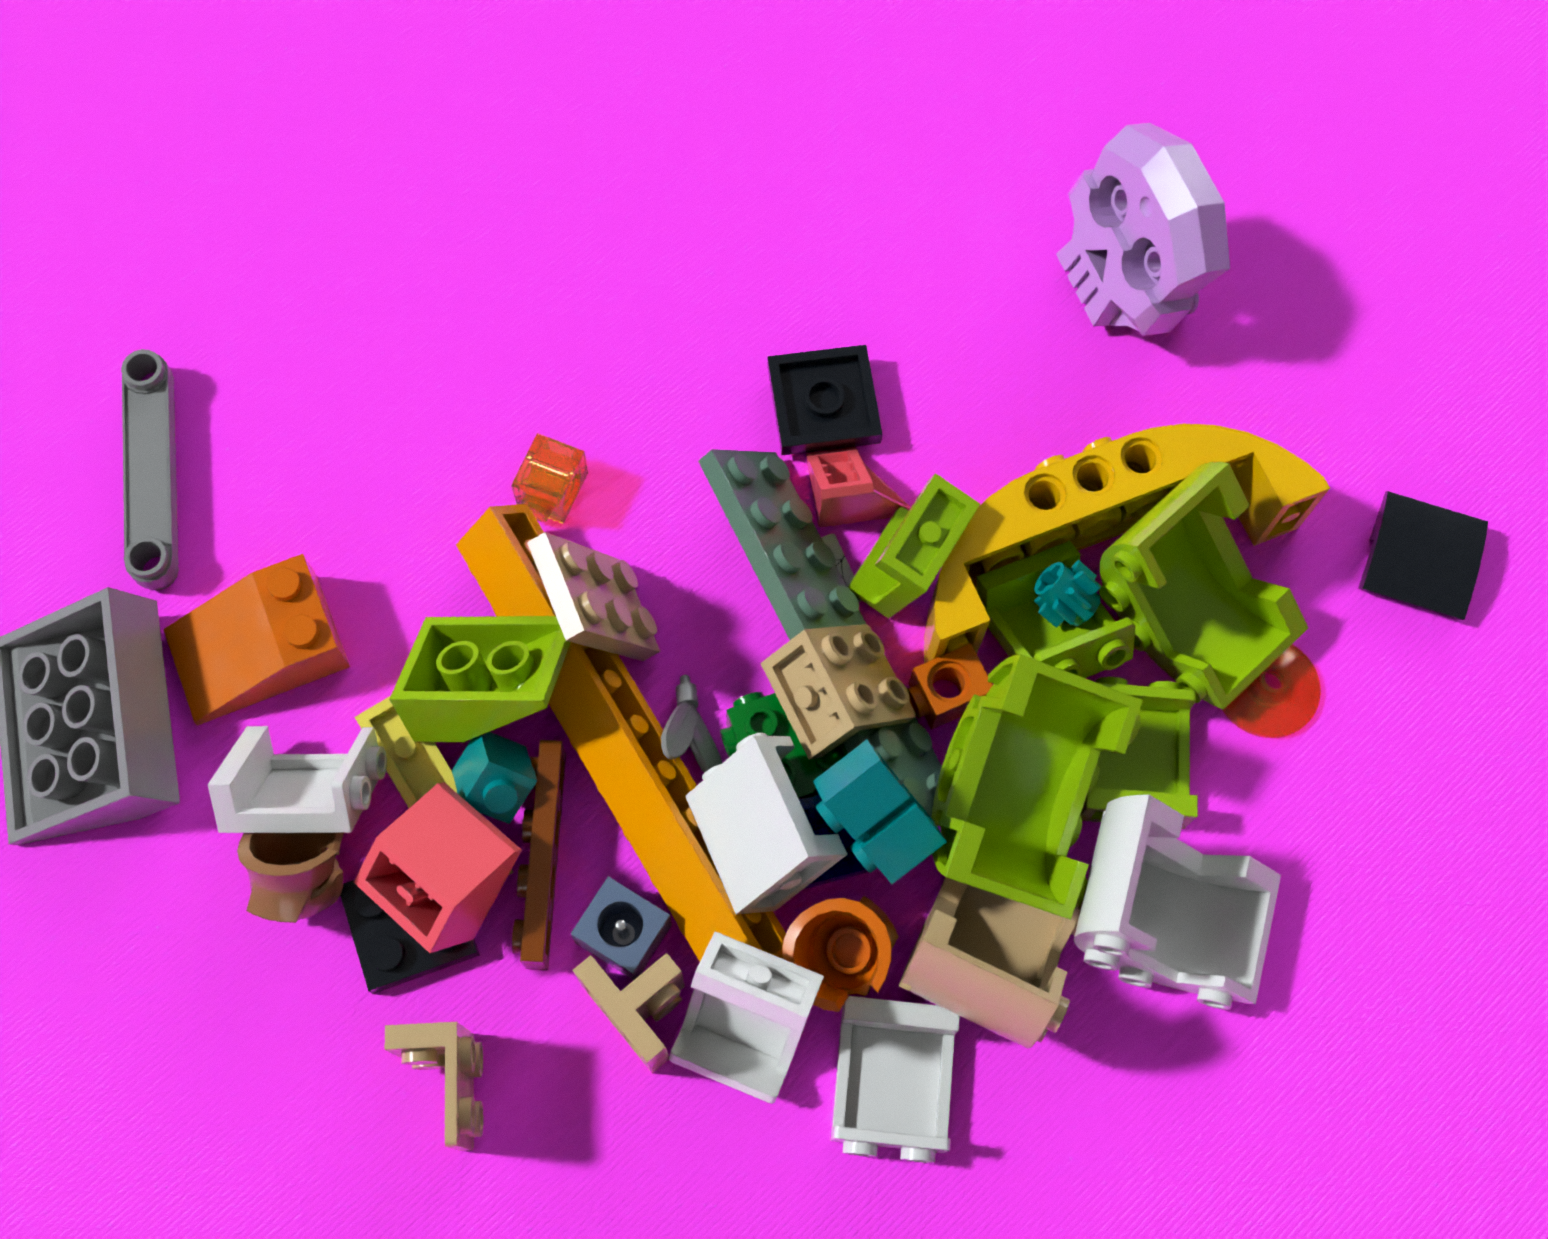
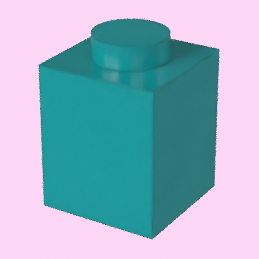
(494, 776)

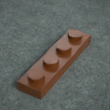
(538, 878)

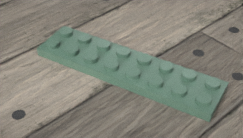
(806, 586)

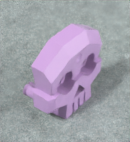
(1145, 232)

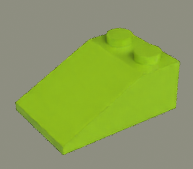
(477, 674)

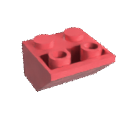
(438, 869)

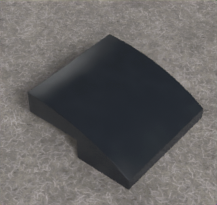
(1424, 555)

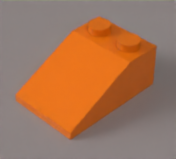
(255, 640)

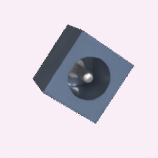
(621, 928)

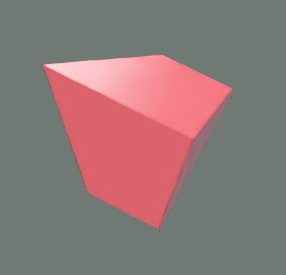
(848, 489)

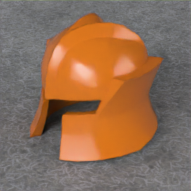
(845, 944)

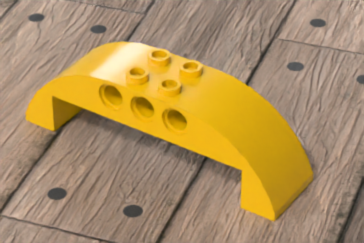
(1102, 497)

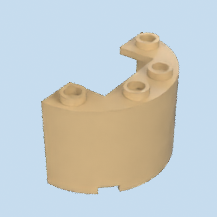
(992, 962)

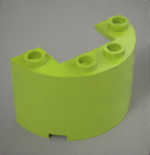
(1194, 593)
(1021, 779)

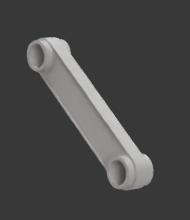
(149, 470)

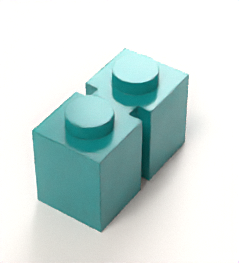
(877, 812)

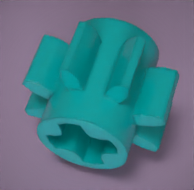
(1067, 593)

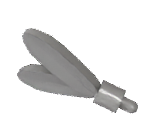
(688, 729)

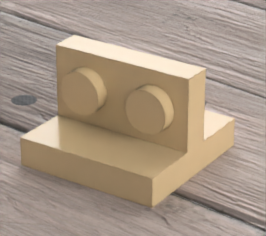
(650, 994)

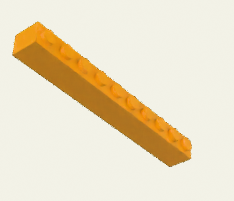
(618, 745)

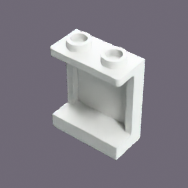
(294, 791)
(759, 827)
(745, 1017)
(894, 1078)

